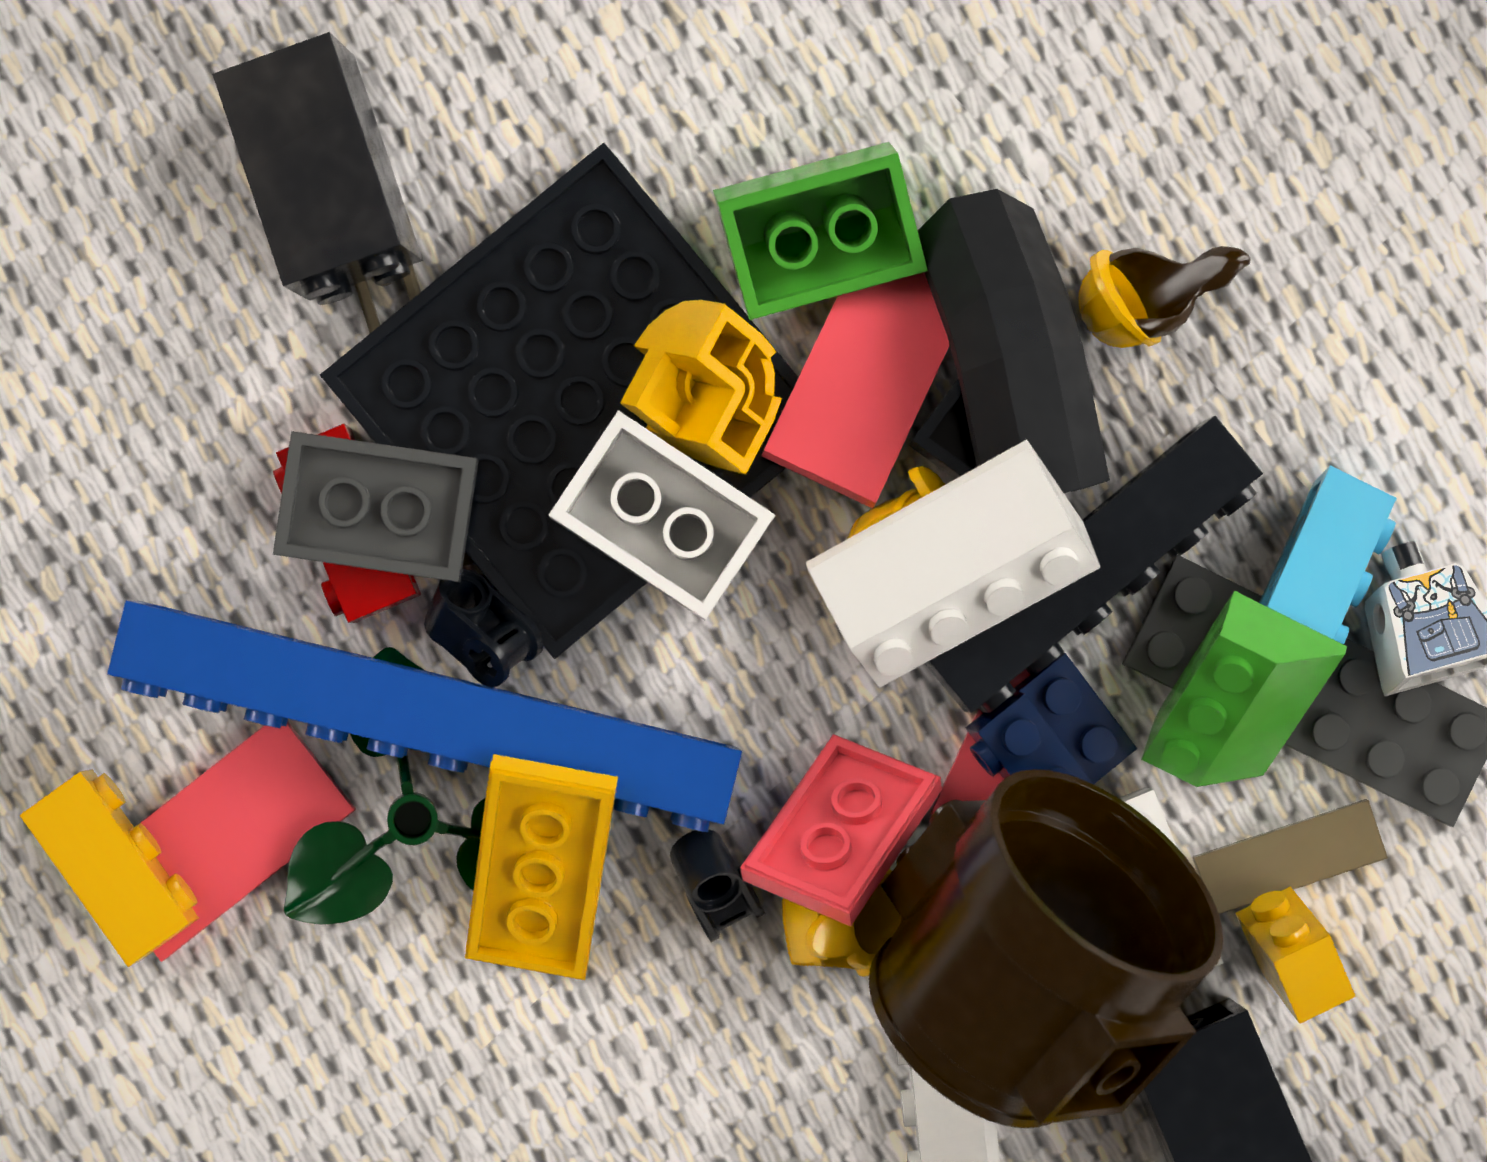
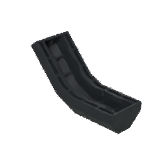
(1013, 336)

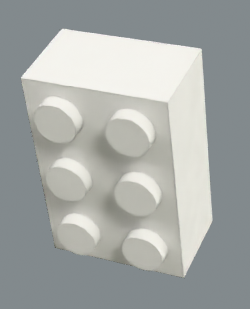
(661, 515)

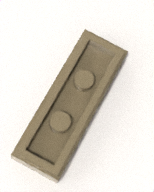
(1291, 856)

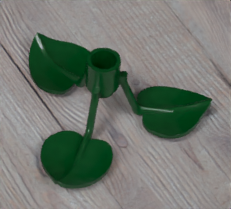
(336, 872)

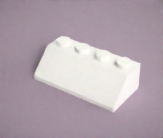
(953, 564)

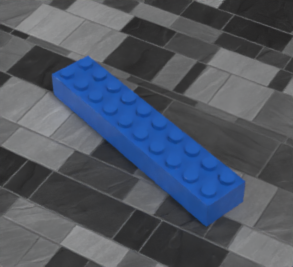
(416, 710)

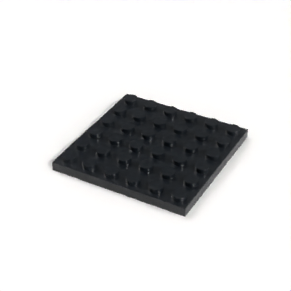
(525, 368)

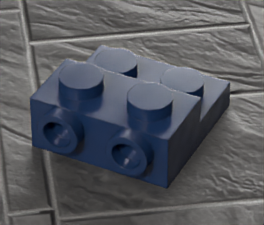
(1052, 726)

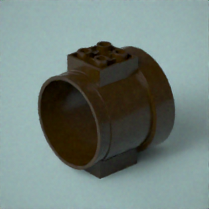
(1042, 951)

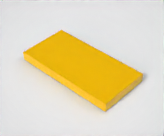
(540, 866)

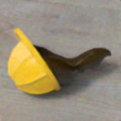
(1142, 295)

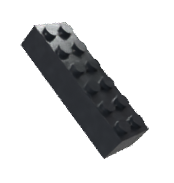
(1129, 532)

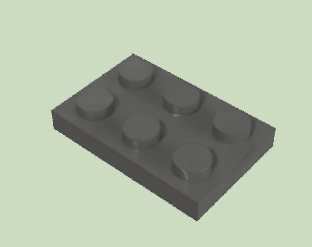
(375, 506)

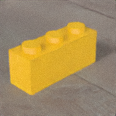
(111, 865)

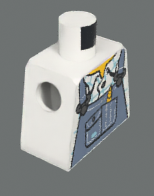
(1425, 622)

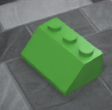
(820, 230)
(1240, 695)

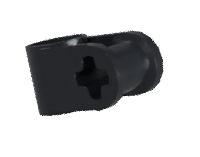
(478, 628)
(713, 882)

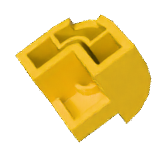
(705, 384)

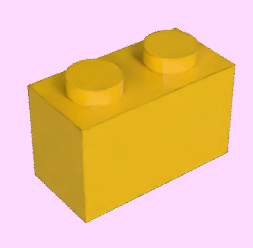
(1295, 954)

